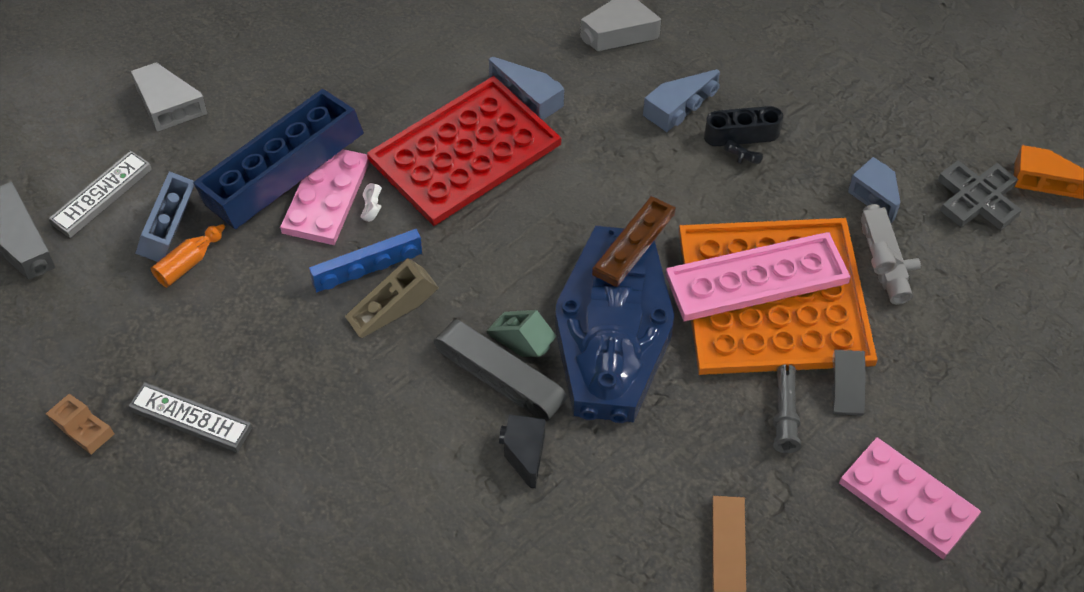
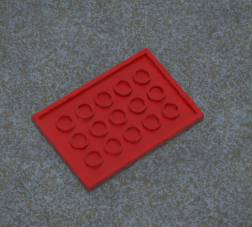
(463, 150)

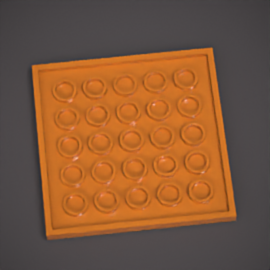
(783, 331)

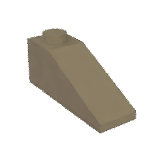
(394, 297)

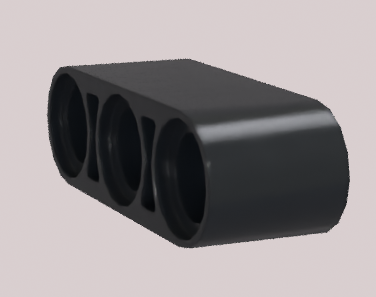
(743, 125)

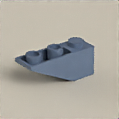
(677, 98)

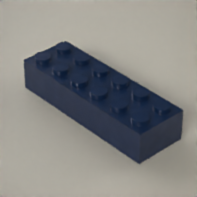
(278, 158)

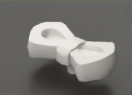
(370, 196)

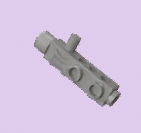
(886, 254)

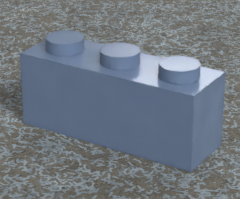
(165, 217)

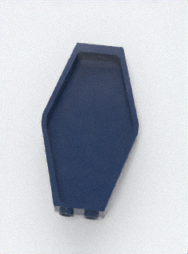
(612, 334)

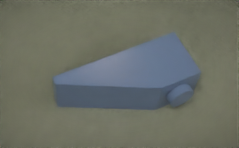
(532, 87)

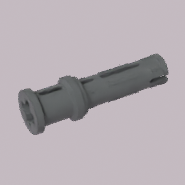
(786, 419)

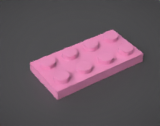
(326, 198)
(910, 497)

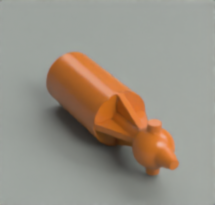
(185, 256)

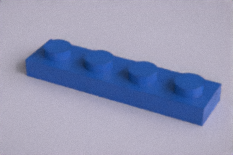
(366, 260)

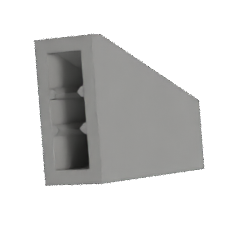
(619, 25)
(167, 96)

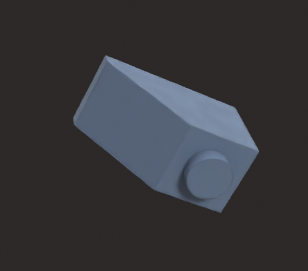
(876, 185)

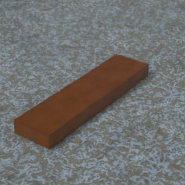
(633, 241)

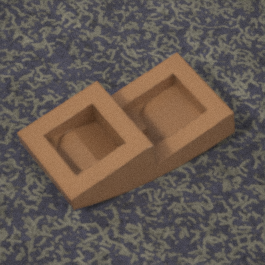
(80, 424)

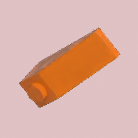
(1048, 173)

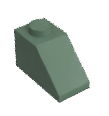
(523, 332)

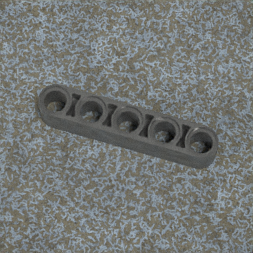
(500, 370)

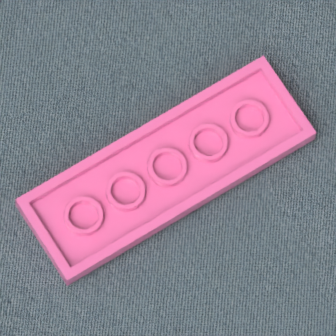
(756, 276)

